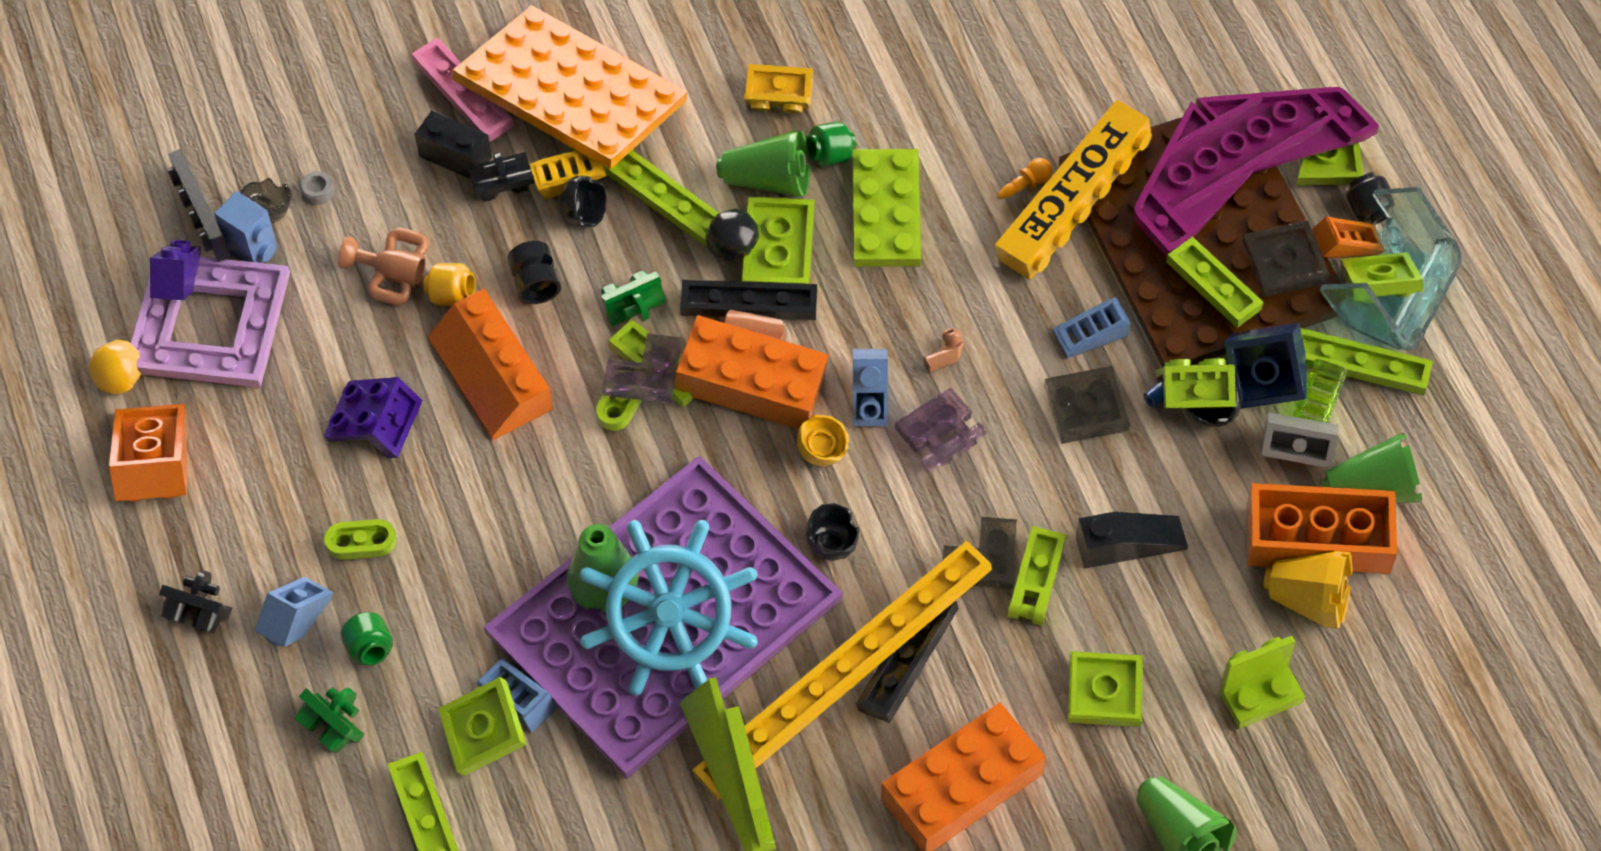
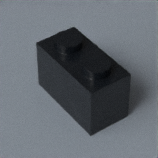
(451, 143)

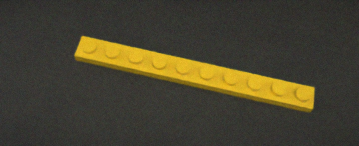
(859, 655)

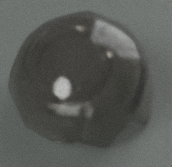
(270, 197)

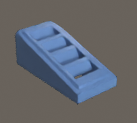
(1108, 334)
(535, 706)

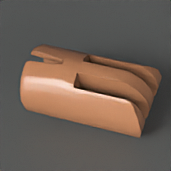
(760, 324)

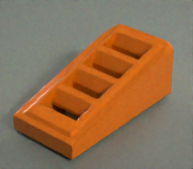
(1343, 239)

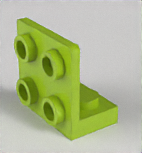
(1198, 386)
(1260, 682)

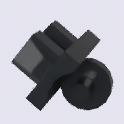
(501, 175)
(209, 611)

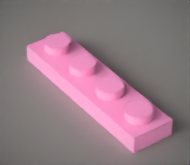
(483, 115)

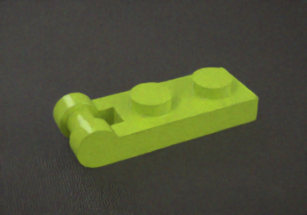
(1037, 574)

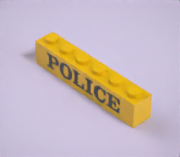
(1074, 190)

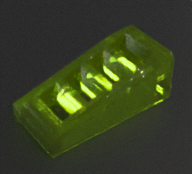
(1325, 377)

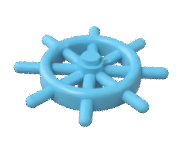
(668, 607)

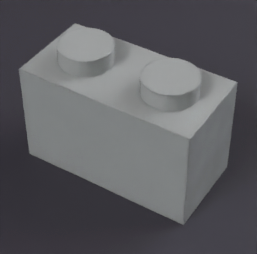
(1299, 440)

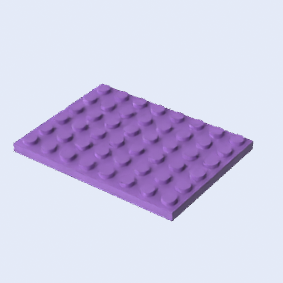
(592, 684)

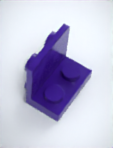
(375, 411)

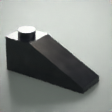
(1127, 536)

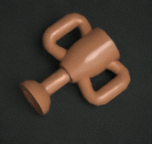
(392, 264)

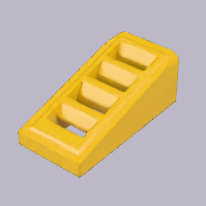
(554, 164)

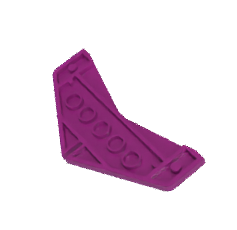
(1231, 138)

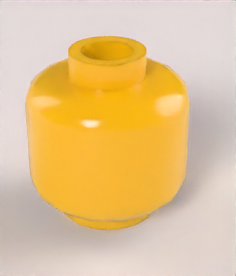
(449, 283)

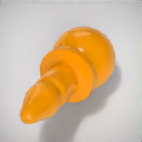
(1037, 172)

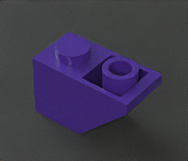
(174, 270)

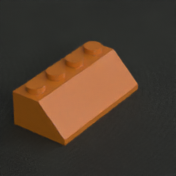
(490, 365)

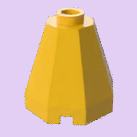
(1313, 585)

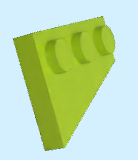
(1332, 167)

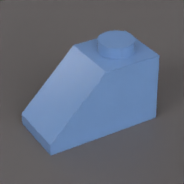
(292, 611)

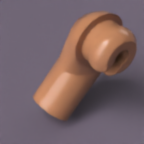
(949, 352)

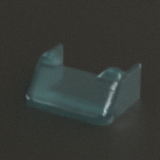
(1413, 229)

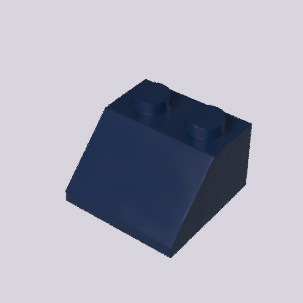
(1268, 364)

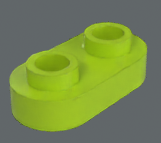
(616, 405)
(361, 538)

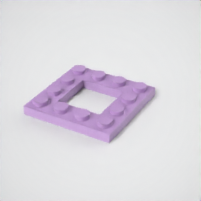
(247, 360)

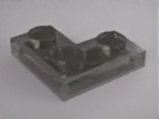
(998, 547)

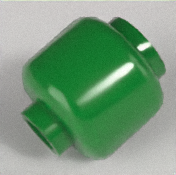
(830, 143)
(366, 638)

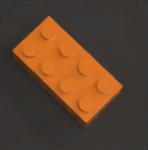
(751, 372)
(1317, 520)
(962, 778)

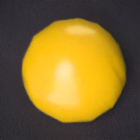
(115, 367)
(822, 440)

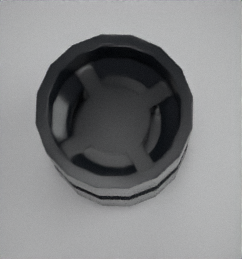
(534, 272)

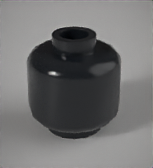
(1362, 200)

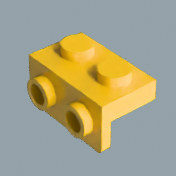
(778, 88)

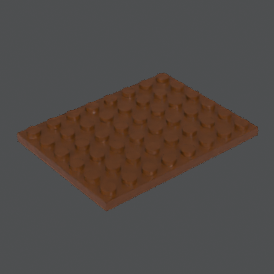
(1167, 307)

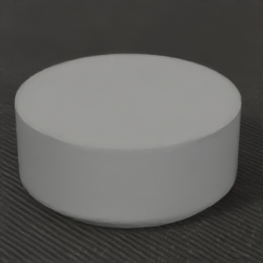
(317, 188)

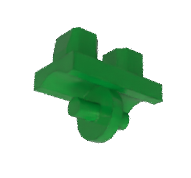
(634, 298)
(318, 708)

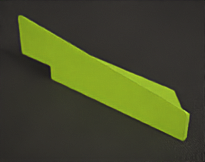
(729, 759)

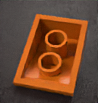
(149, 453)

